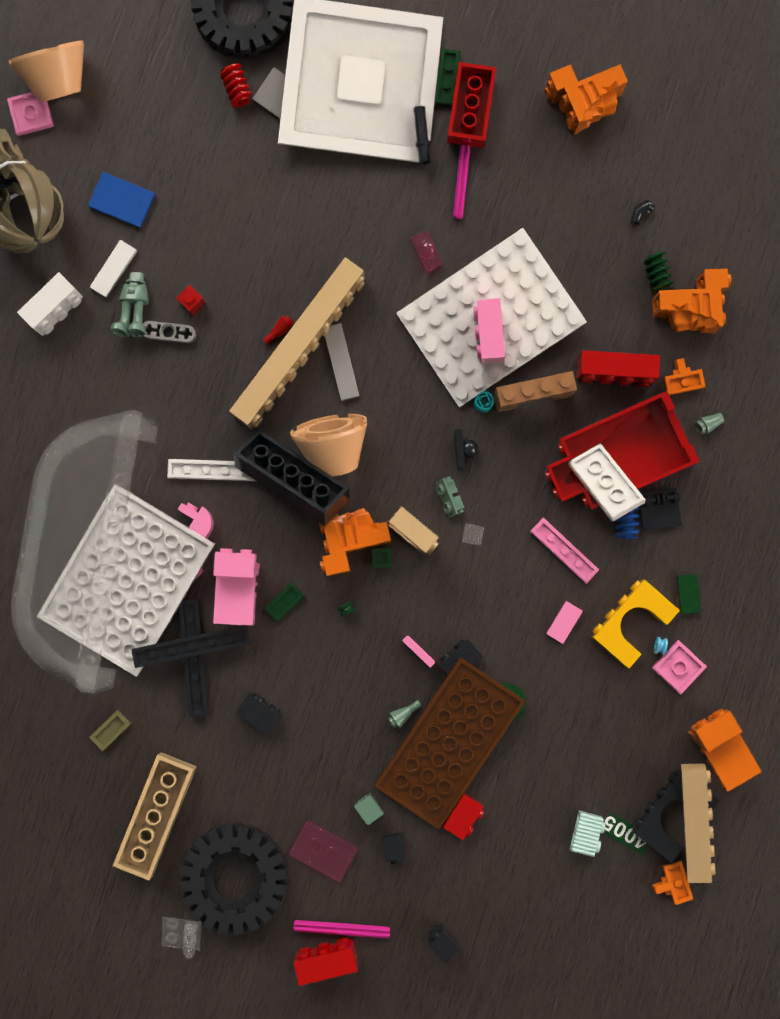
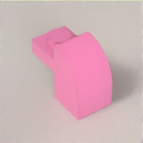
(202, 521)

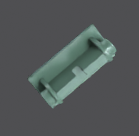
(452, 505)

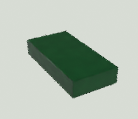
(688, 594)
(284, 602)

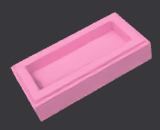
(564, 622)
(418, 650)

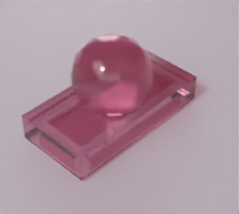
(427, 251)

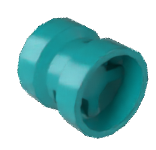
(482, 405)

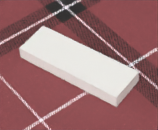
(113, 269)

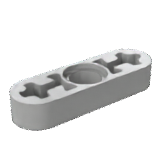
(183, 329)

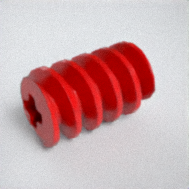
(235, 85)

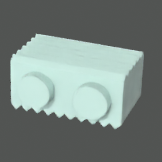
(587, 834)

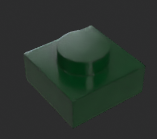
(381, 558)

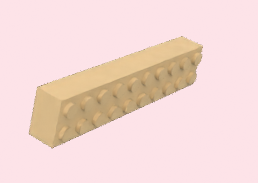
(298, 344)

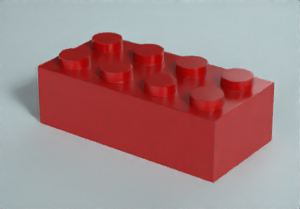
(471, 105)
(618, 367)

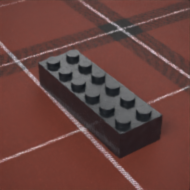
(291, 477)

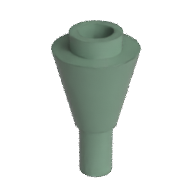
(400, 716)

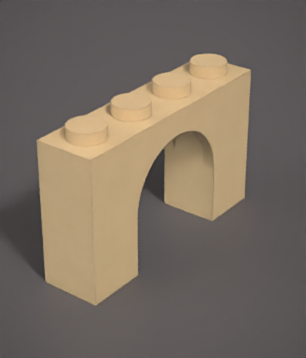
(413, 532)

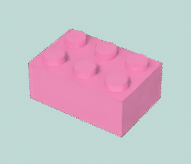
(489, 331)

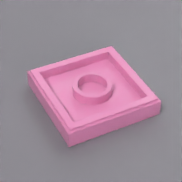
(29, 114)
(679, 667)

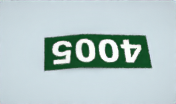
(621, 831)

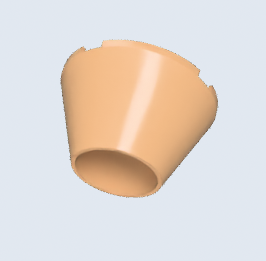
(52, 71)
(332, 442)

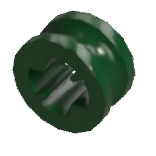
(346, 608)

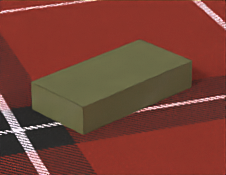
(110, 730)

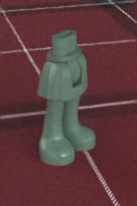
(133, 294)

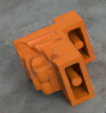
(585, 99)
(697, 307)
(348, 534)
(725, 749)

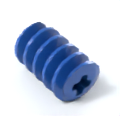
(627, 525)

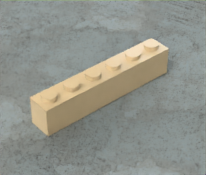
(697, 823)

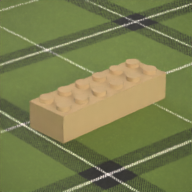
(154, 816)

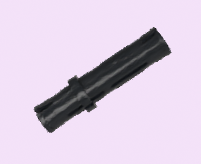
(422, 136)

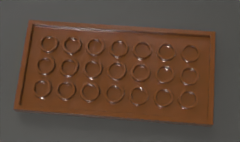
(449, 743)

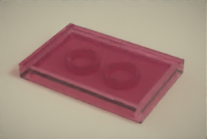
(323, 850)

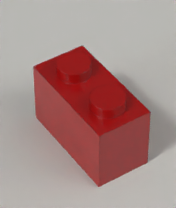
(464, 816)

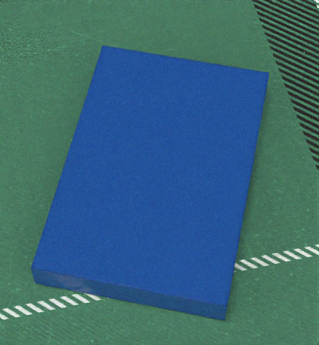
(121, 200)

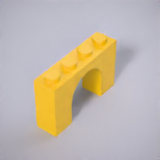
(609, 633)

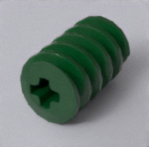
(658, 272)

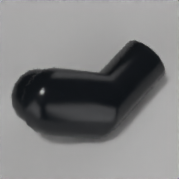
(645, 206)

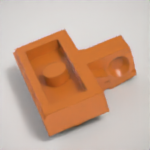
(683, 379)
(674, 883)

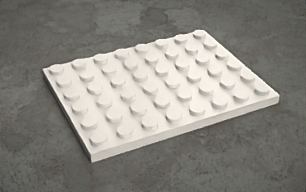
(533, 314)
(151, 579)

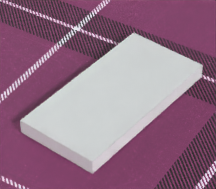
(606, 482)

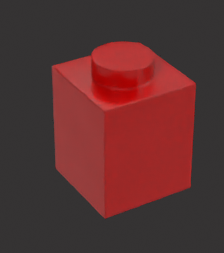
(190, 300)

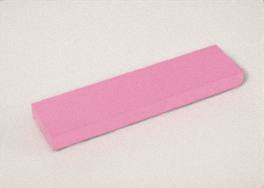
(564, 550)

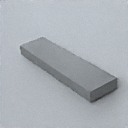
(341, 363)

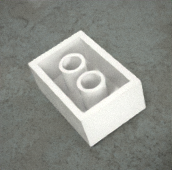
(50, 305)

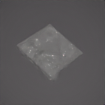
(182, 934)

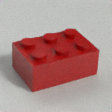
(325, 961)

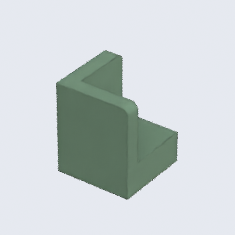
(368, 808)

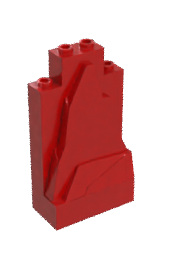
(640, 439)

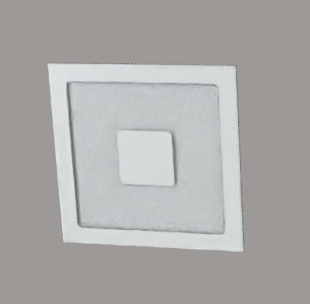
(358, 78)

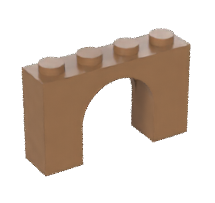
(554, 386)

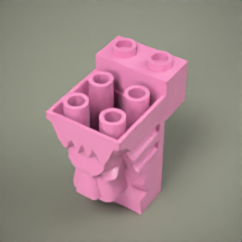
(235, 587)

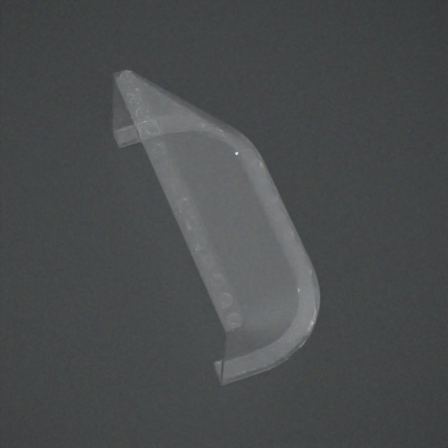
(74, 546)

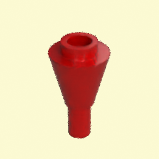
(282, 327)

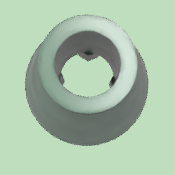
(708, 423)

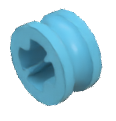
(660, 646)

